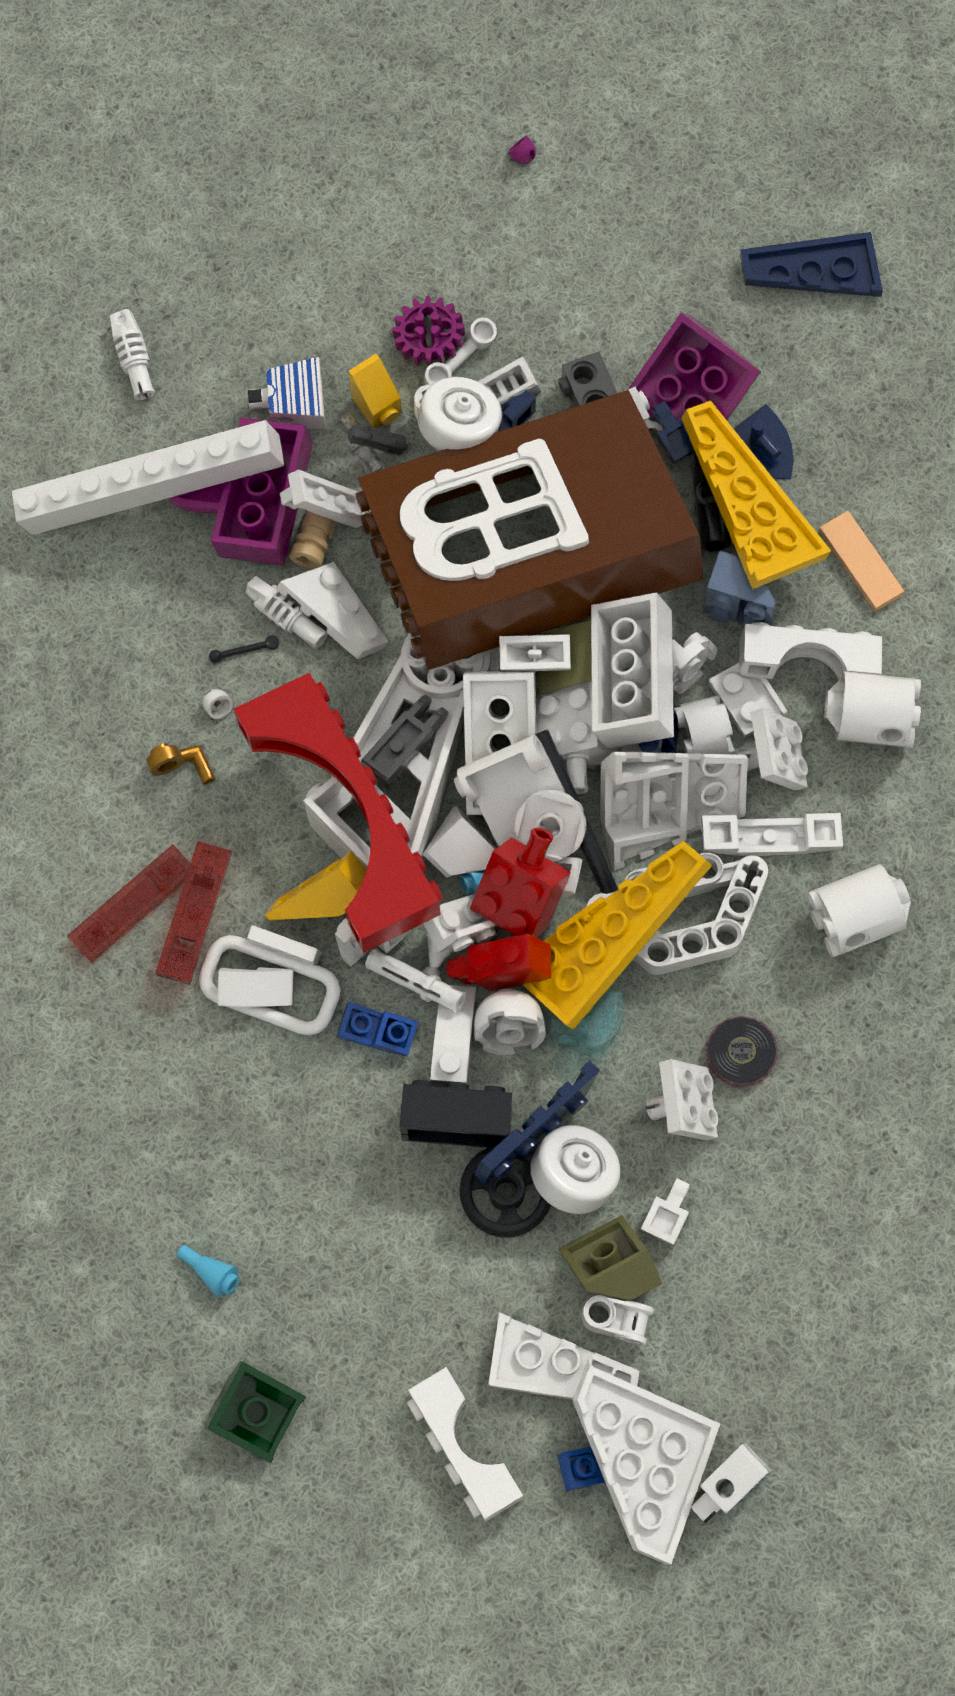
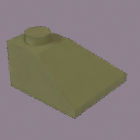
(612, 1261)

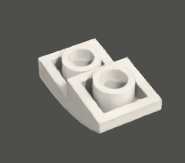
(255, 987)

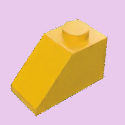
(374, 392)

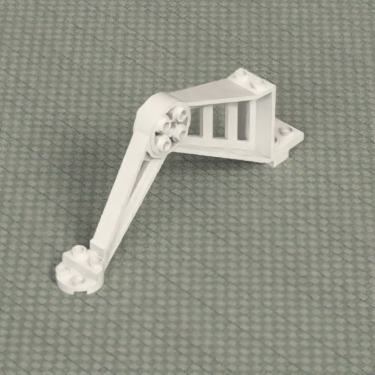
(406, 684)

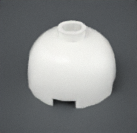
(509, 1021)

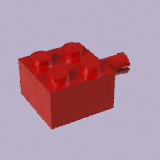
(521, 885)

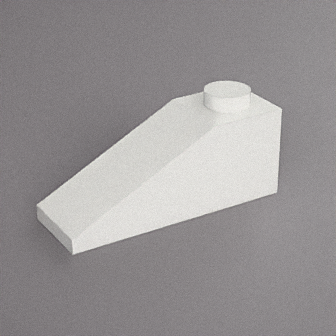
(453, 1042)

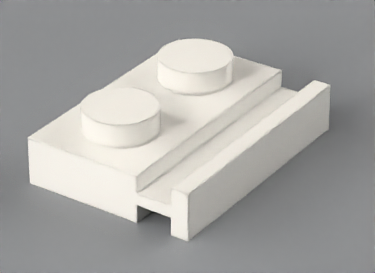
(743, 696)

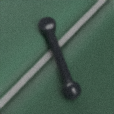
(271, 643)

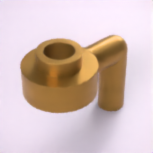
(169, 758)

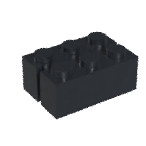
(455, 1114)

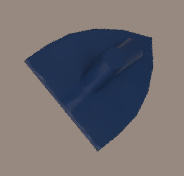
(768, 442)

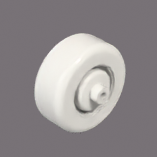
(458, 414)
(575, 1169)

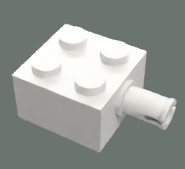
(569, 721)

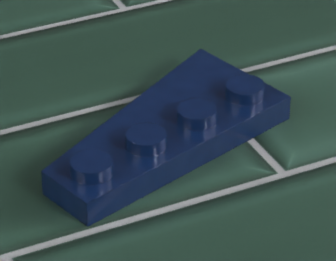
(822, 265)
(541, 1121)

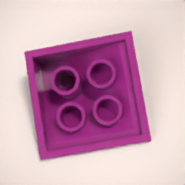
(695, 368)

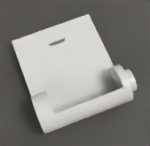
(507, 780)

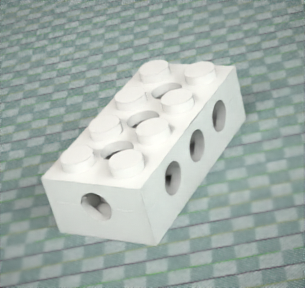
(482, 723)

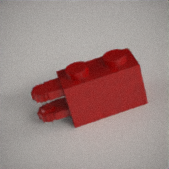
(503, 963)

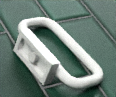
(286, 954)

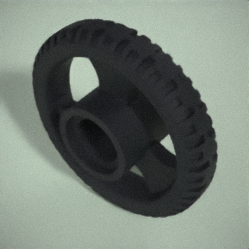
(509, 1223)

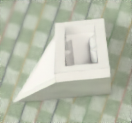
(459, 846)

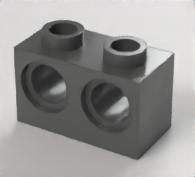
(591, 367)

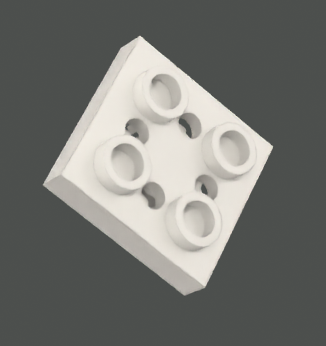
(777, 750)
(685, 1100)

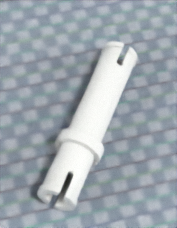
(428, 986)

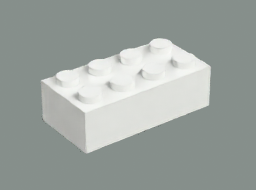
(632, 670)

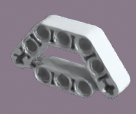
(706, 934)

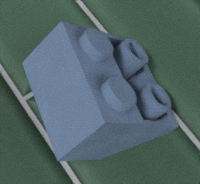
(732, 597)

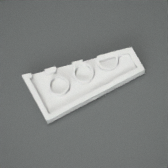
(543, 1364)

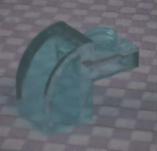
(599, 1028)

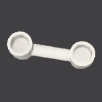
(479, 337)

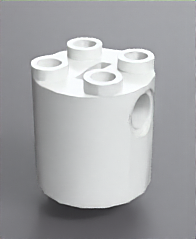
(874, 709)
(859, 909)

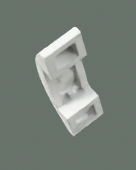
(772, 836)

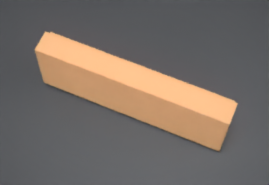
(861, 561)

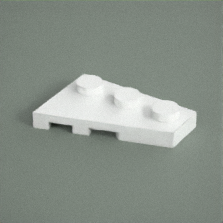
(335, 604)

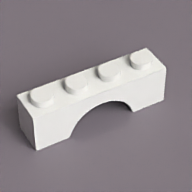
(768, 647)
(488, 1486)

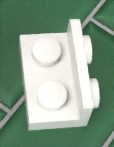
(459, 926)

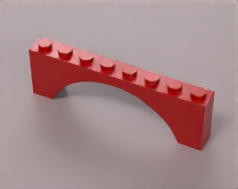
(301, 724)

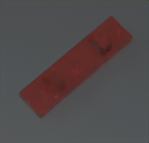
(130, 904)
(193, 912)

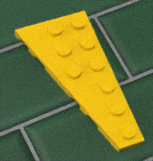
(759, 516)
(610, 932)

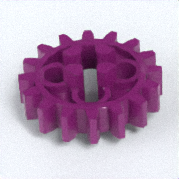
(414, 320)

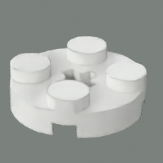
(568, 815)

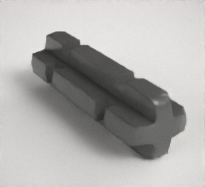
(377, 439)

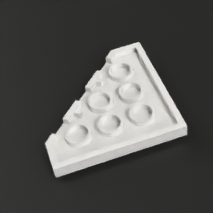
(648, 1457)

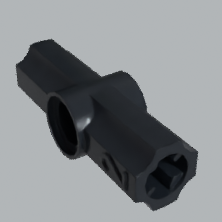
(712, 528)

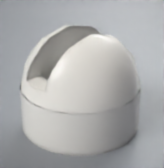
(222, 709)

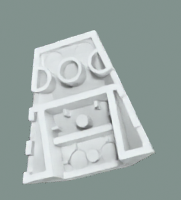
(663, 797)

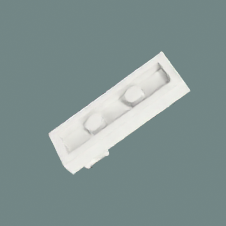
(322, 498)

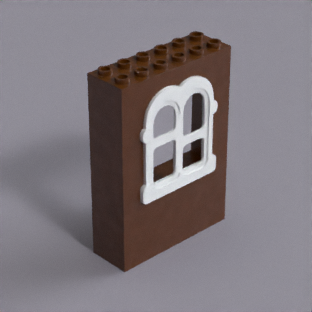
(607, 491)

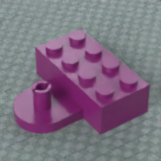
(249, 510)

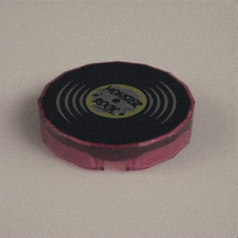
(741, 1051)

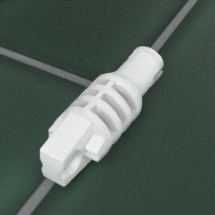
(132, 352)
(284, 612)

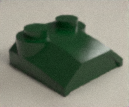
(253, 1411)

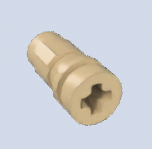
(311, 543)

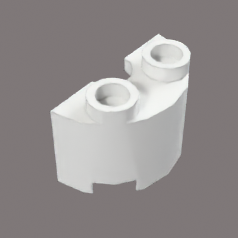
(706, 726)

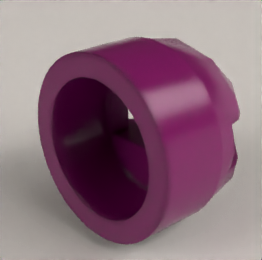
(523, 151)

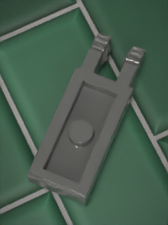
(403, 740)

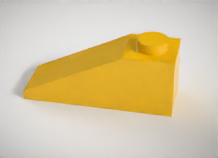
(323, 893)

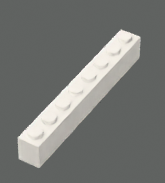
(148, 478)

